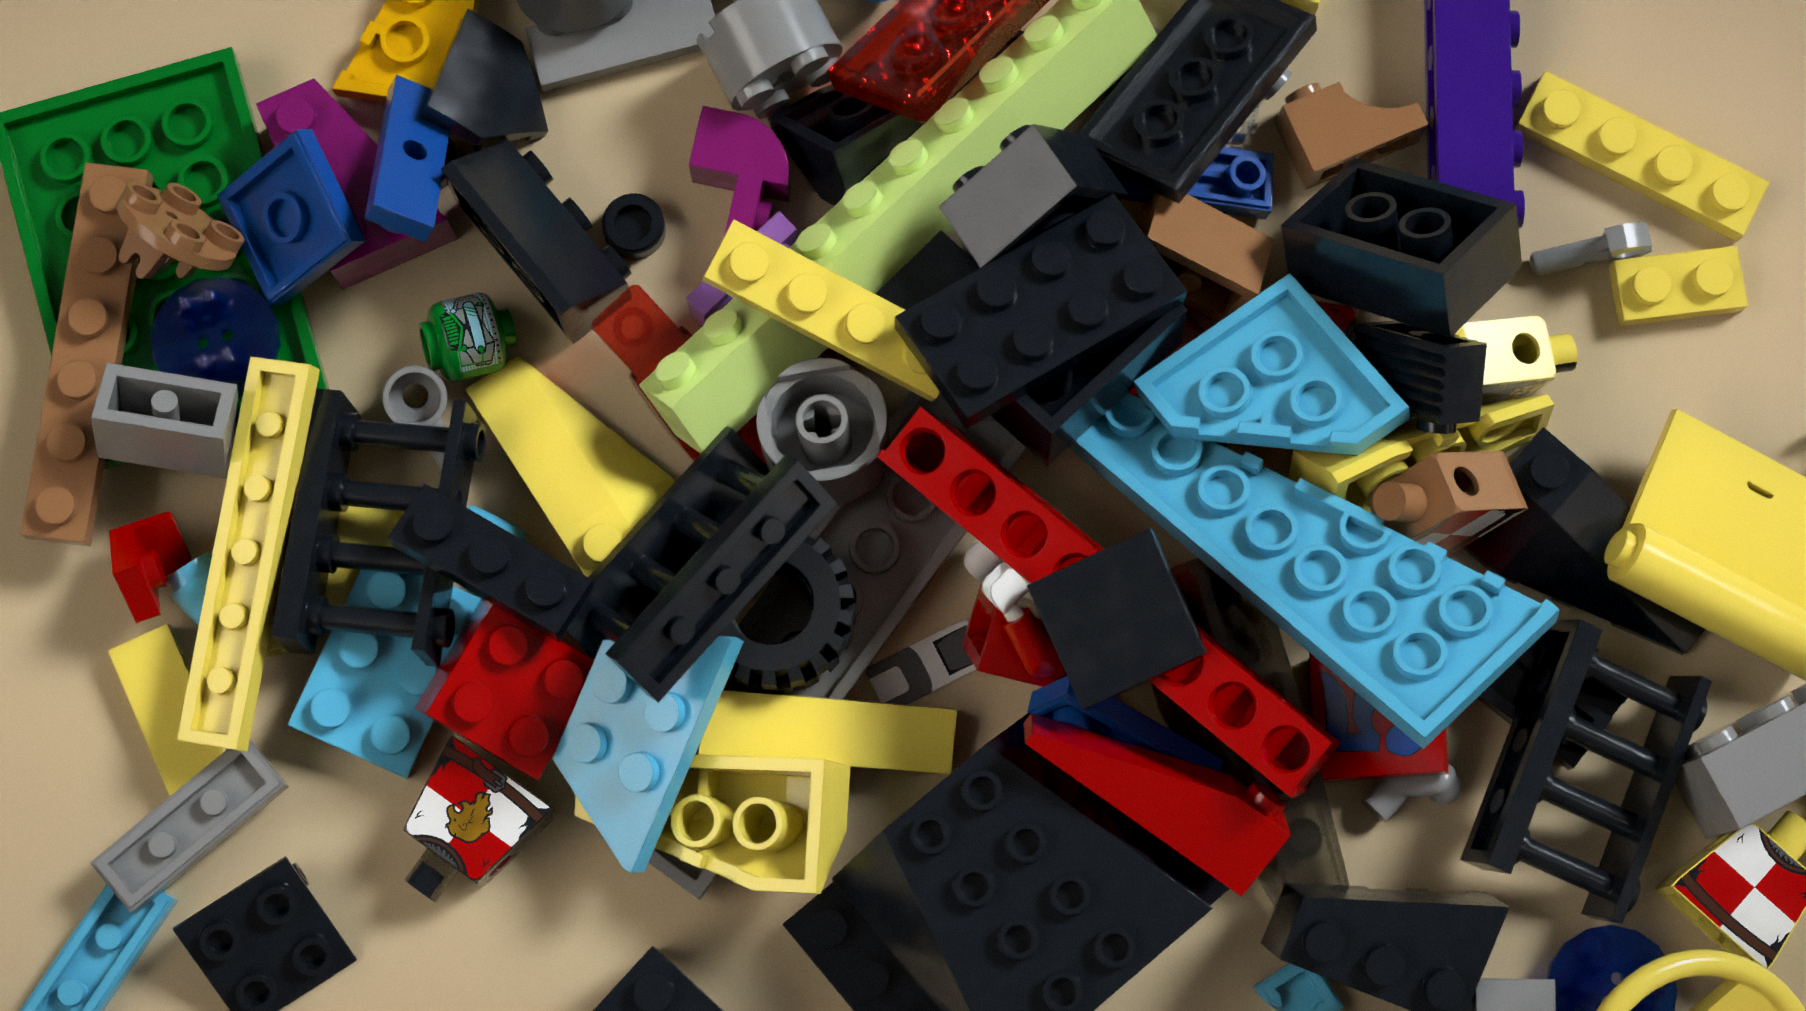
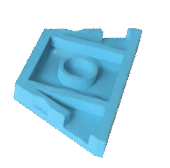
(633, 753)

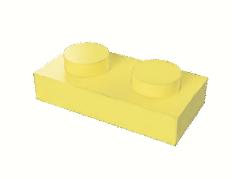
(1678, 286)

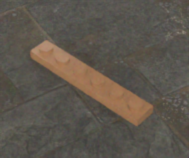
(87, 336)

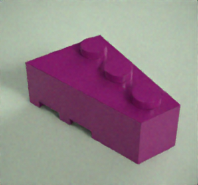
(352, 160)

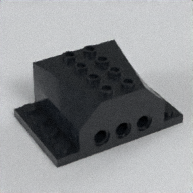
(1002, 896)

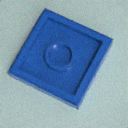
(291, 217)

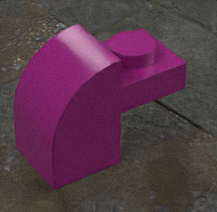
(742, 157)

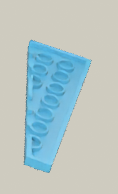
(1361, 598)

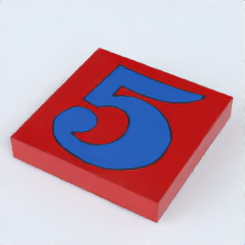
(1369, 741)

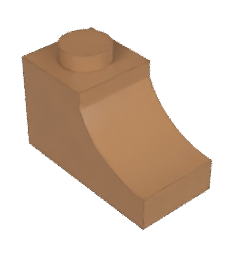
(1330, 129)

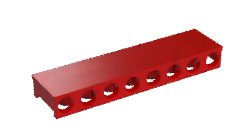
(1040, 541)

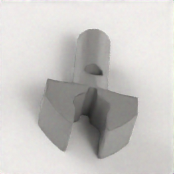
(1616, 243)

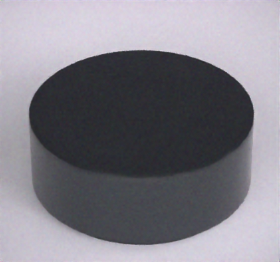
(634, 226)

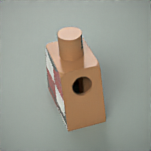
(1431, 501)

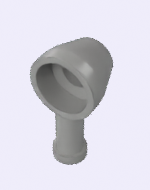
(425, 414)

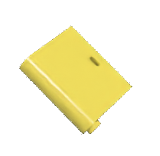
(1715, 545)

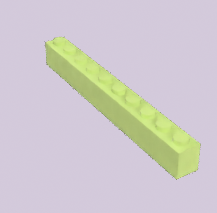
(895, 211)

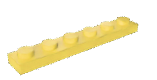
(248, 554)

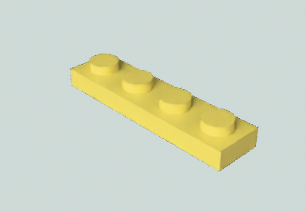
(1642, 156)
(816, 304)

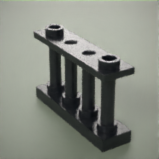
(327, 490)
(697, 561)
(1526, 777)

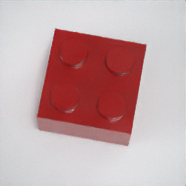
(507, 689)

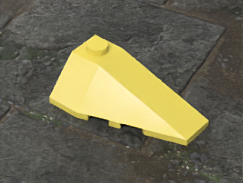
(571, 461)
(1353, 477)
(759, 820)

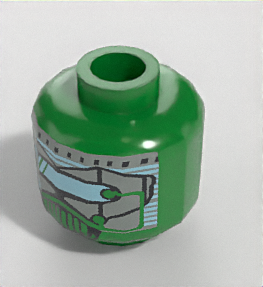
(467, 337)

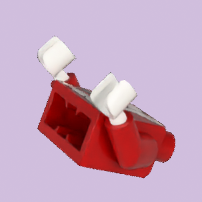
(1005, 628)

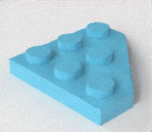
(1274, 379)

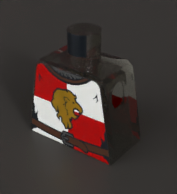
(470, 821)

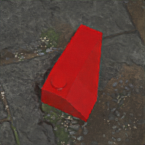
(1192, 808)

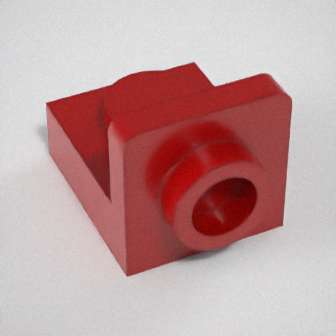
(143, 557)

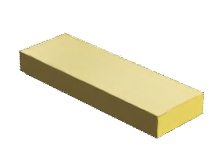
(156, 686)

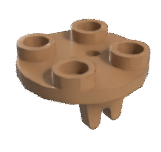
(173, 228)

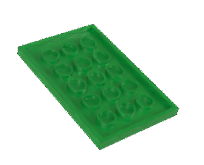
(181, 124)

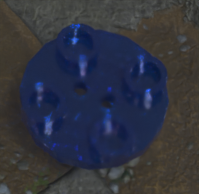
(208, 311)
(1591, 957)

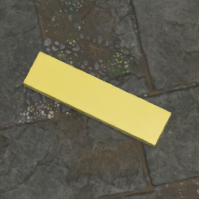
(833, 730)

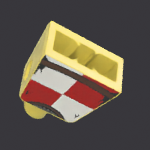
(1745, 888)

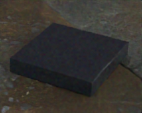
(1117, 619)

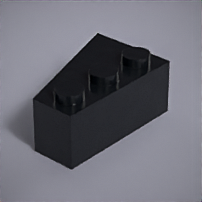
(1392, 944)

